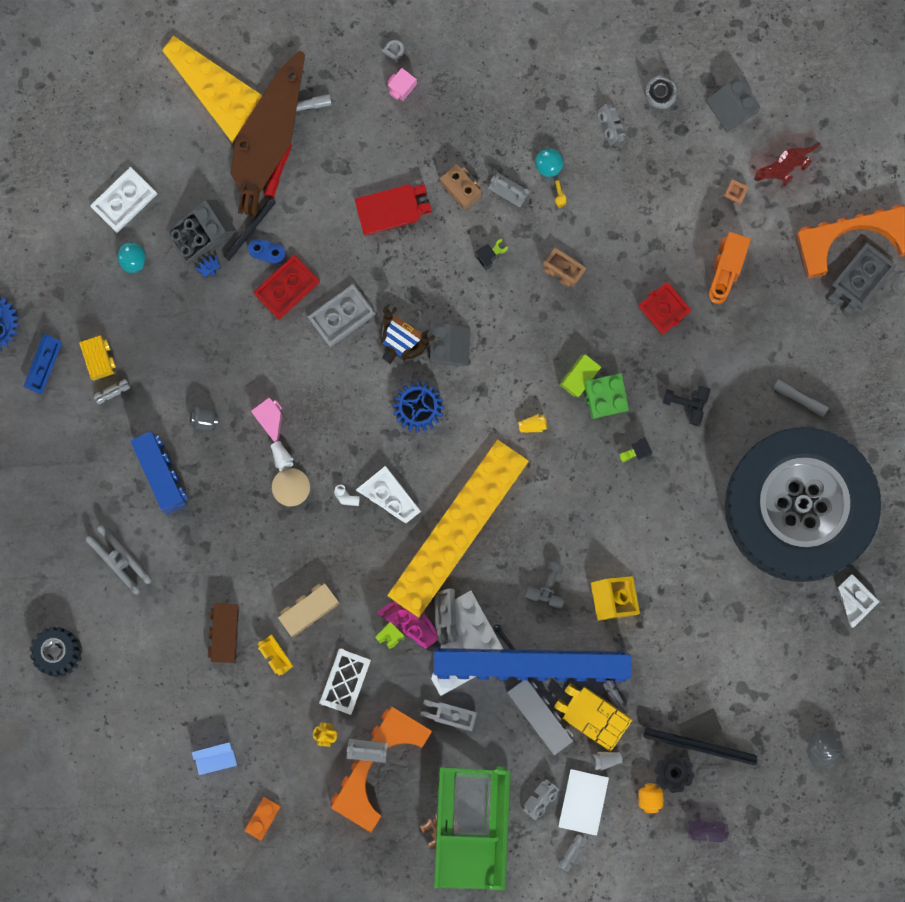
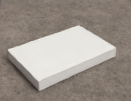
(123, 199)
(583, 802)

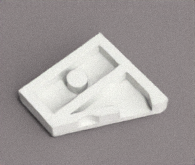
(856, 600)

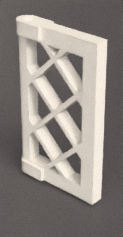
(341, 652)

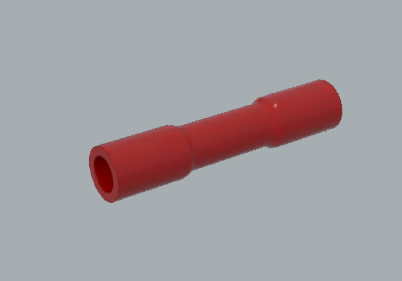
(273, 181)

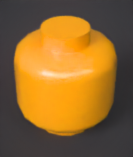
(650, 798)

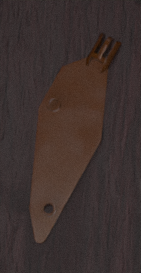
(266, 134)

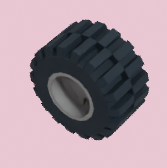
(55, 651)

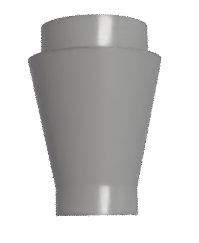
(604, 760)

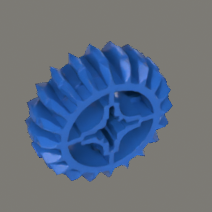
(410, 403)

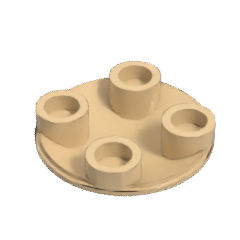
(290, 487)

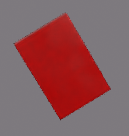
(286, 287)

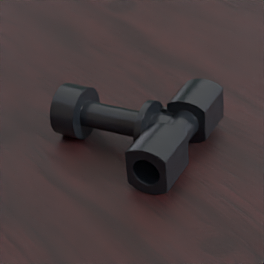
(695, 404)

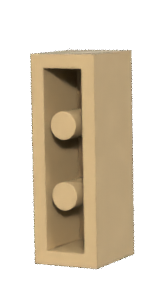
(308, 609)

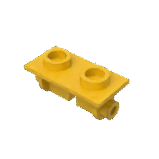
(279, 661)

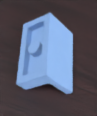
(215, 758)

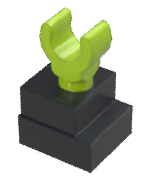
(486, 254)
(640, 449)

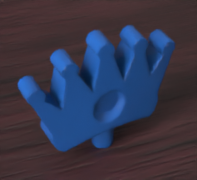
(209, 267)

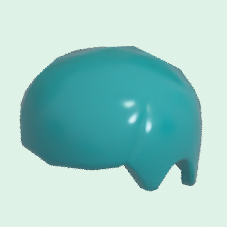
(549, 162)
(131, 257)

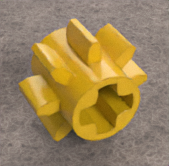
(325, 734)

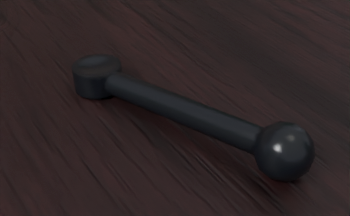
(497, 628)

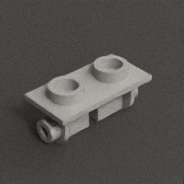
(607, 116)
(508, 189)
(367, 750)
(536, 807)

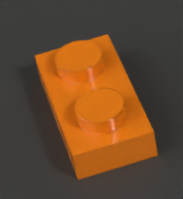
(262, 818)

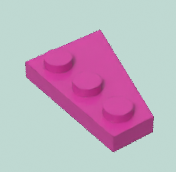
(416, 628)

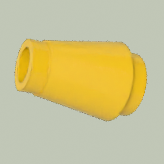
(533, 424)

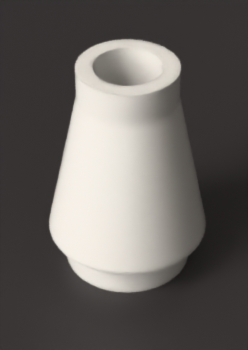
(281, 457)

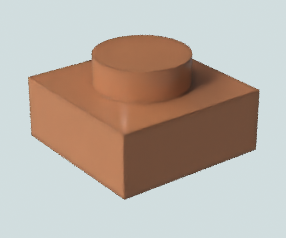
(736, 192)

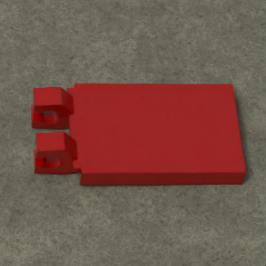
(391, 208)

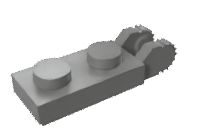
(445, 616)
(451, 715)

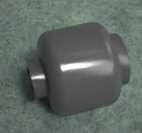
(203, 418)

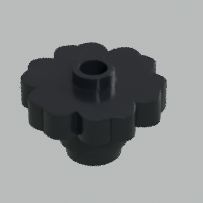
(684, 775)

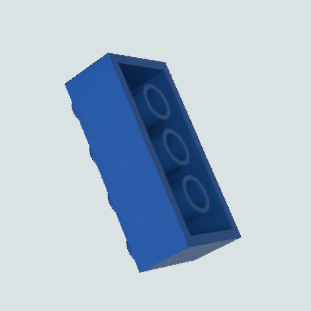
(158, 472)

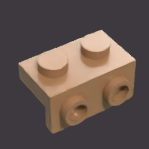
(564, 268)

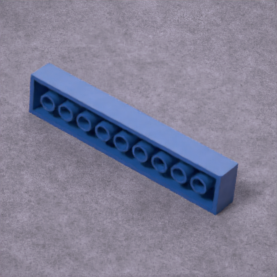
(531, 663)

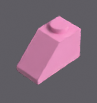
(269, 417)

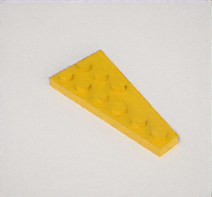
(220, 92)

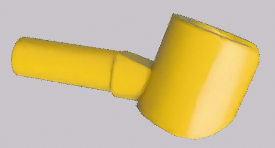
(561, 199)

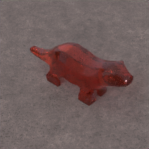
(786, 164)

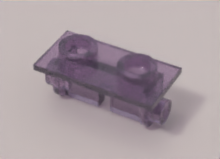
(717, 831)

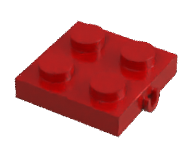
(664, 308)

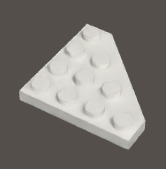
(472, 632)

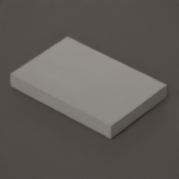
(341, 315)

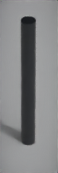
(250, 228)

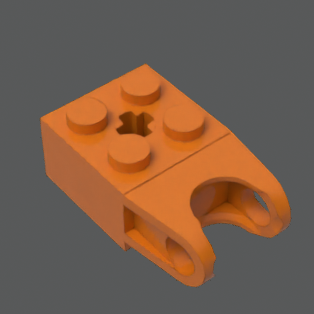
(728, 265)

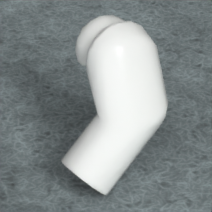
(344, 498)

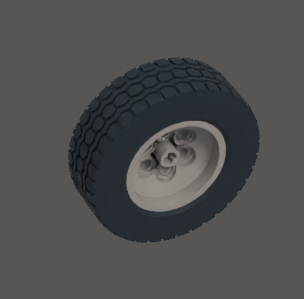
(843, 486)

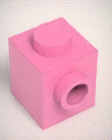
(401, 84)

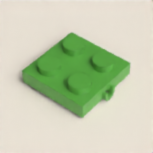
(606, 396)

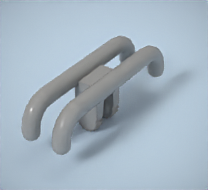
(118, 559)

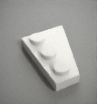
(390, 495)

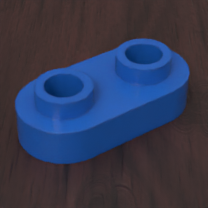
(266, 251)

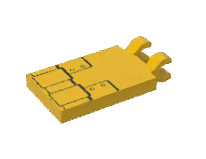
(594, 716)

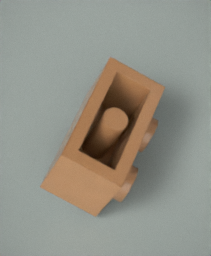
(461, 187)

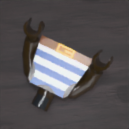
(401, 338)

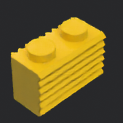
(97, 357)

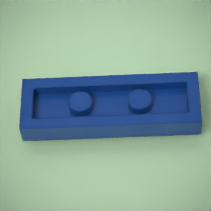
(42, 364)

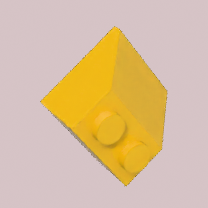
(615, 598)

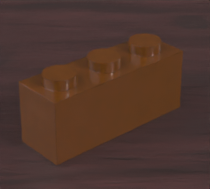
(224, 633)

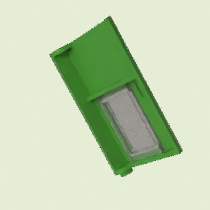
(472, 828)

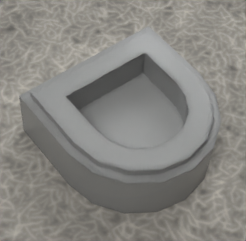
(394, 50)

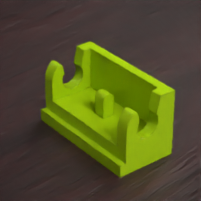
(582, 370)
(392, 633)

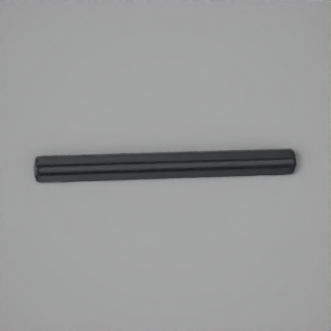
(700, 746)

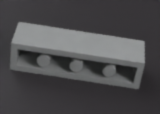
(540, 717)

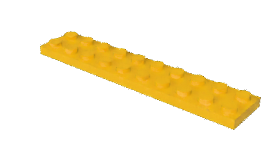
(457, 528)

